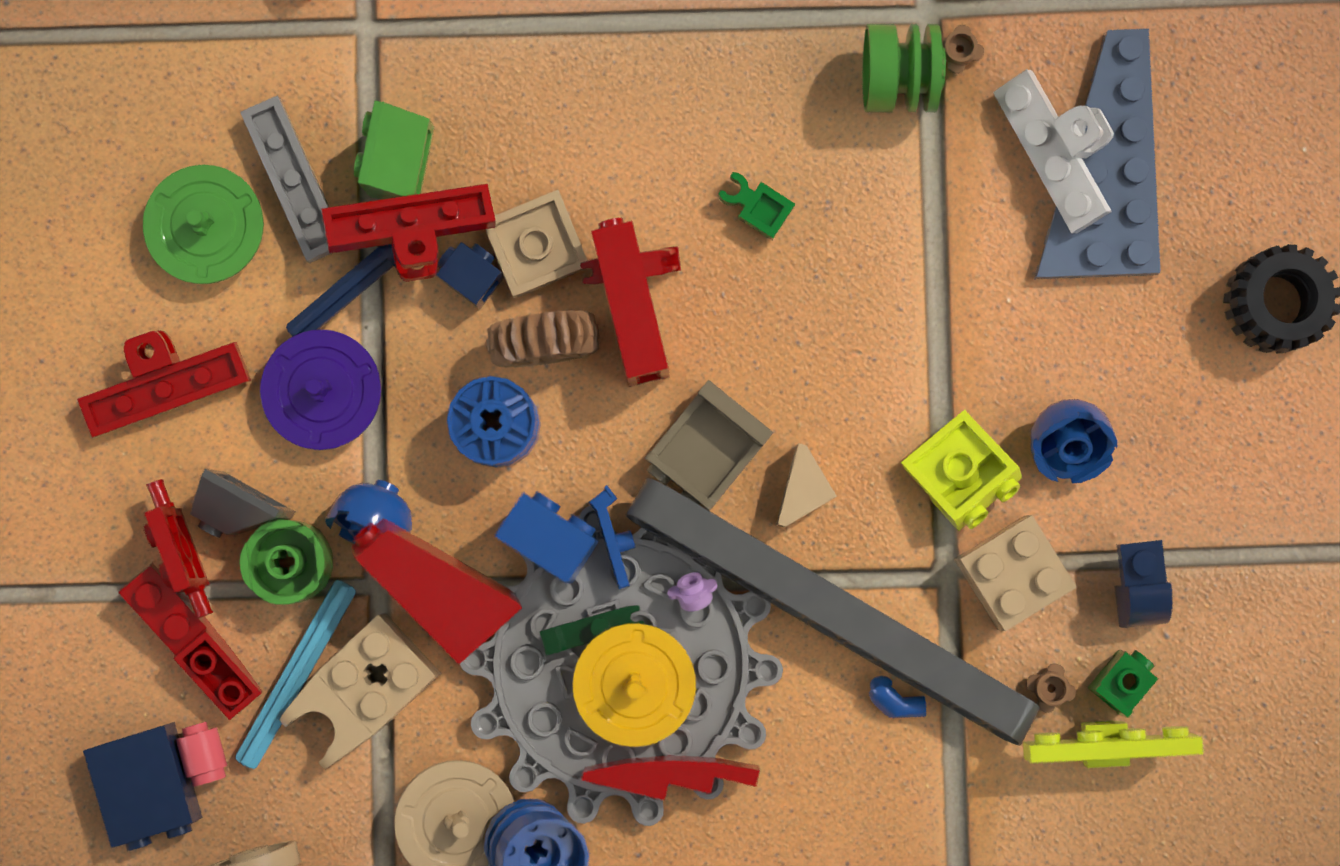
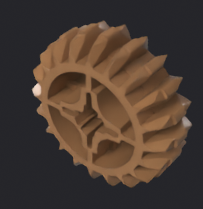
(543, 338)

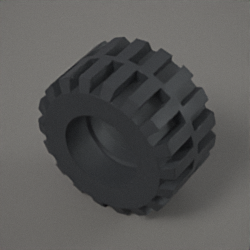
(1315, 294)

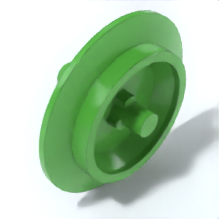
(203, 224)

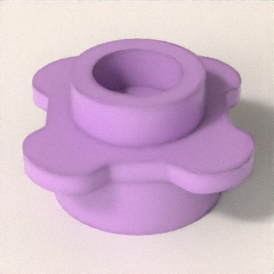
(693, 591)

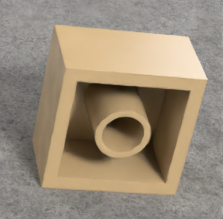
(1015, 573)

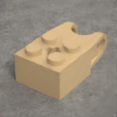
(352, 697)

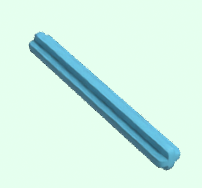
(295, 673)

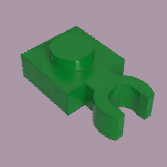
(762, 209)

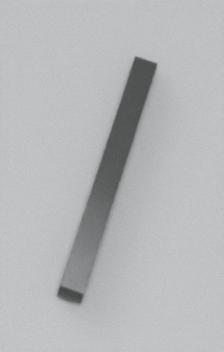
(832, 611)

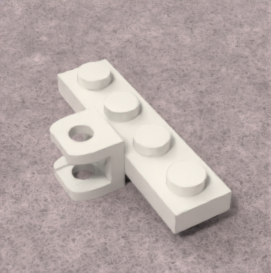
(1058, 147)

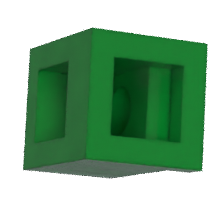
(1109, 684)

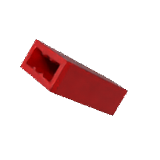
(630, 302)
(439, 591)

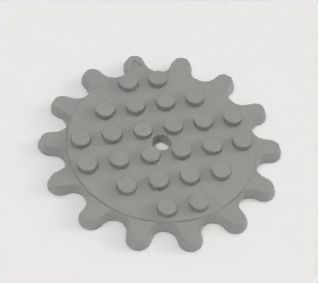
(535, 690)

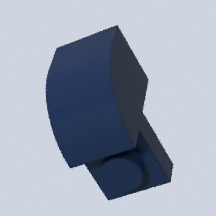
(1144, 591)

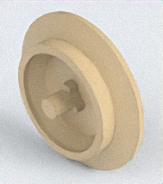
(448, 813)

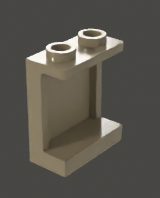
(707, 446)

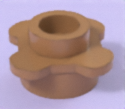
(971, 49)
(1062, 692)

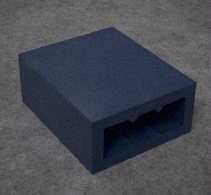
(142, 787)

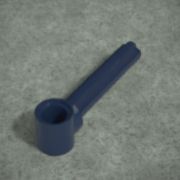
(343, 291)

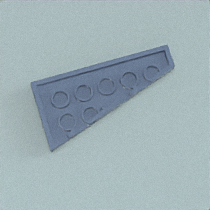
(1123, 170)

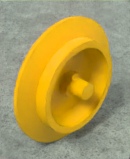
(634, 685)

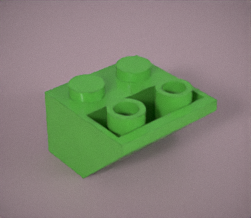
(393, 152)

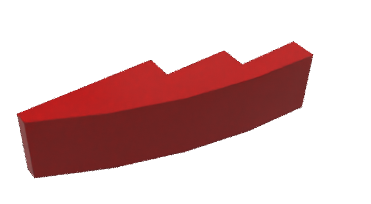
(653, 774)

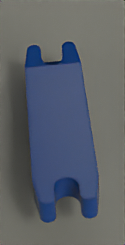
(614, 542)

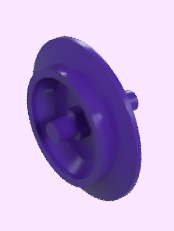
(320, 389)

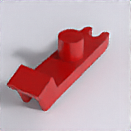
(654, 262)

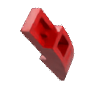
(193, 642)

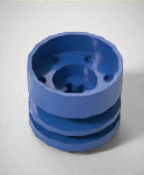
(518, 420)
(531, 820)

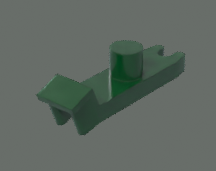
(585, 630)

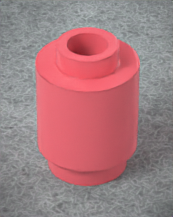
(201, 754)

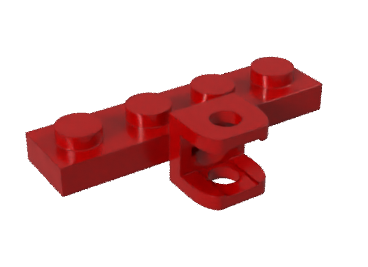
(409, 225)
(161, 382)

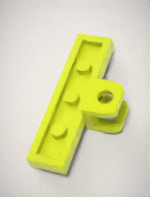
(1111, 745)

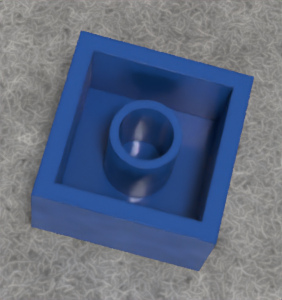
(547, 537)

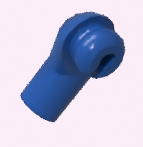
(892, 703)

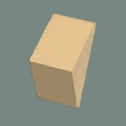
(804, 489)

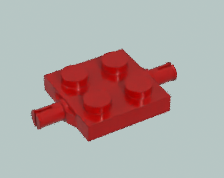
(180, 558)

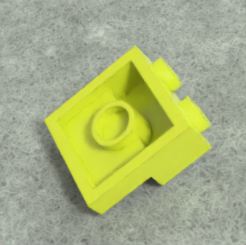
(963, 471)

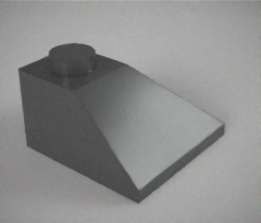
(233, 506)

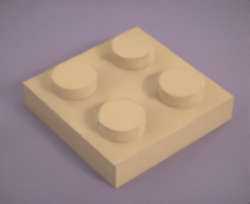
(536, 244)

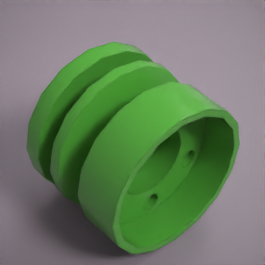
(902, 68)

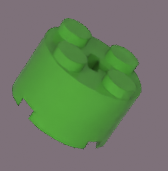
(277, 584)

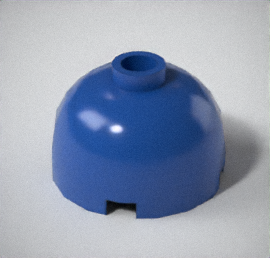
(1072, 441)
(368, 504)

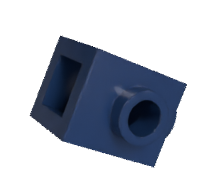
(470, 273)

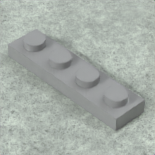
(289, 174)

